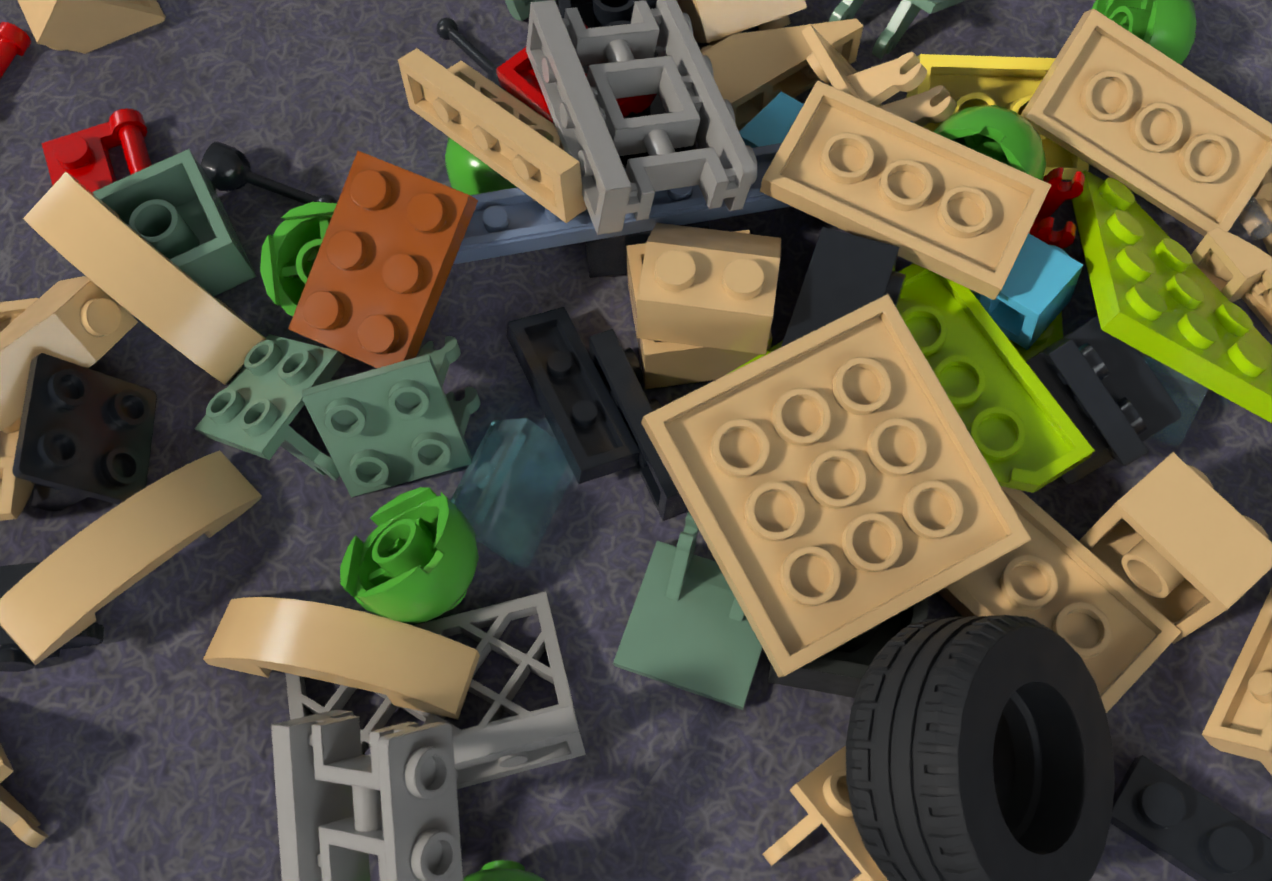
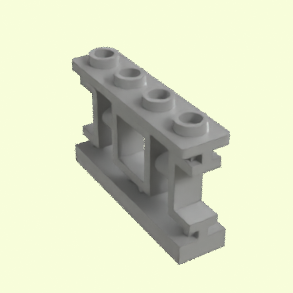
(623, 67)
(352, 805)

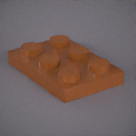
(382, 263)

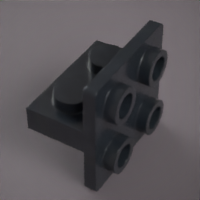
(1105, 394)
(82, 435)

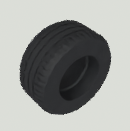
(980, 755)

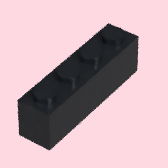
(842, 278)

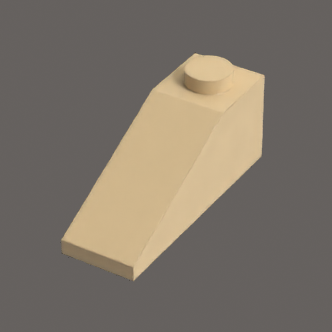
(761, 64)
(67, 322)

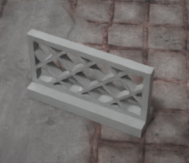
(495, 745)

